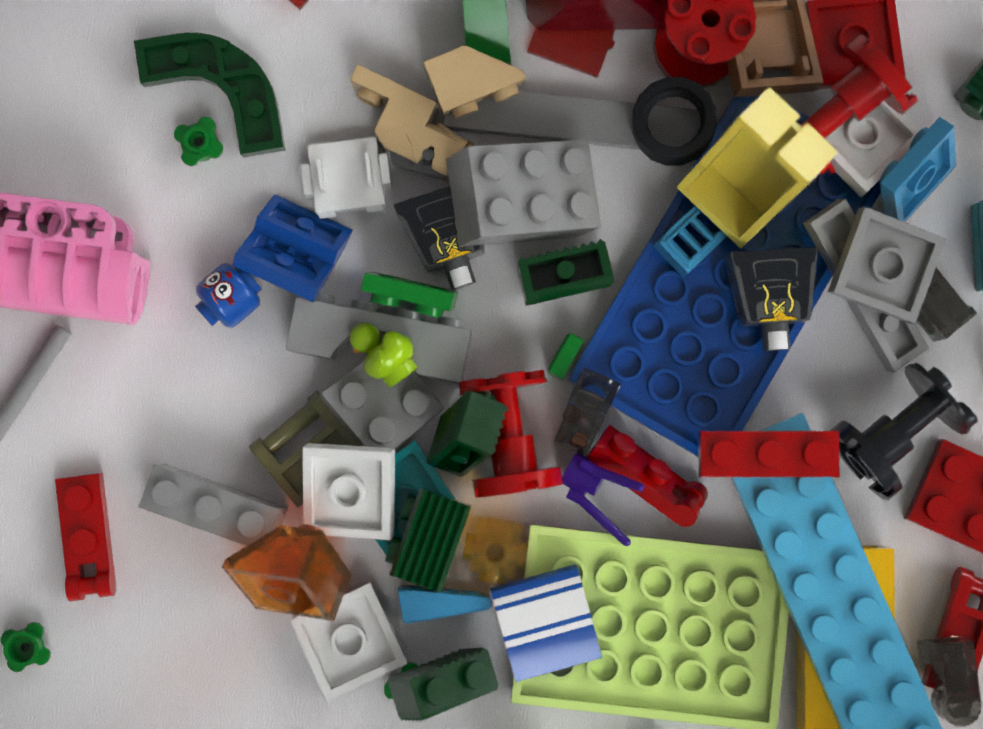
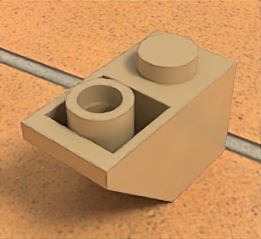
(468, 77)

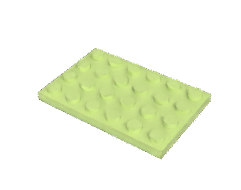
(678, 630)

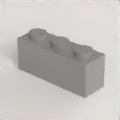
(210, 505)

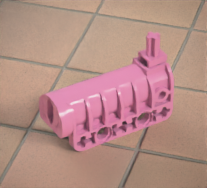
(69, 274)

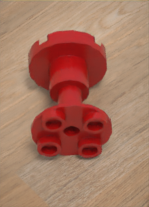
(703, 38)
(862, 90)
(515, 454)

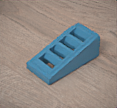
(675, 255)
(425, 604)

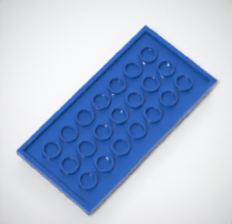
(680, 339)

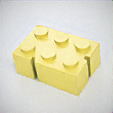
(756, 168)

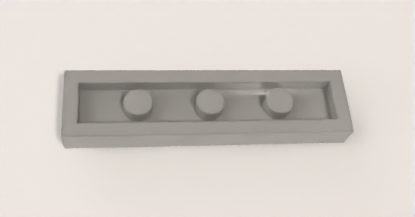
(891, 338)

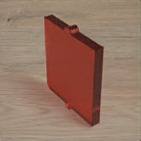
(573, 48)

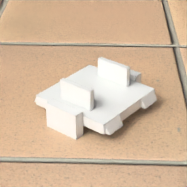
(346, 176)

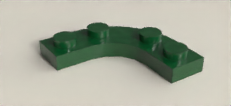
(223, 65)

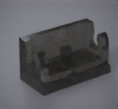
(943, 309)

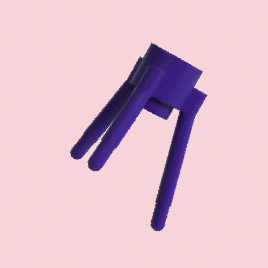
(586, 477)

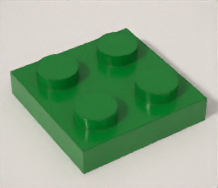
(392, 290)

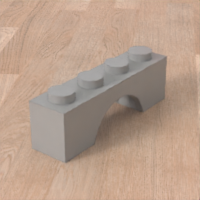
(325, 328)

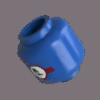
(227, 295)

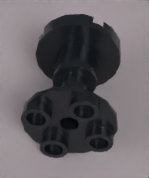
(889, 440)

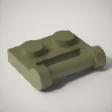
(290, 472)

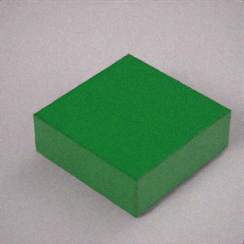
(564, 356)

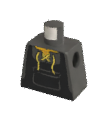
(433, 233)
(772, 290)

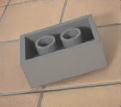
(523, 192)

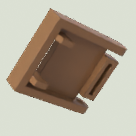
(780, 42)

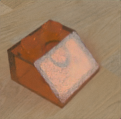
(291, 572)

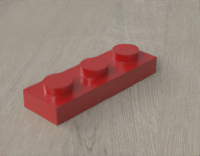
(768, 453)

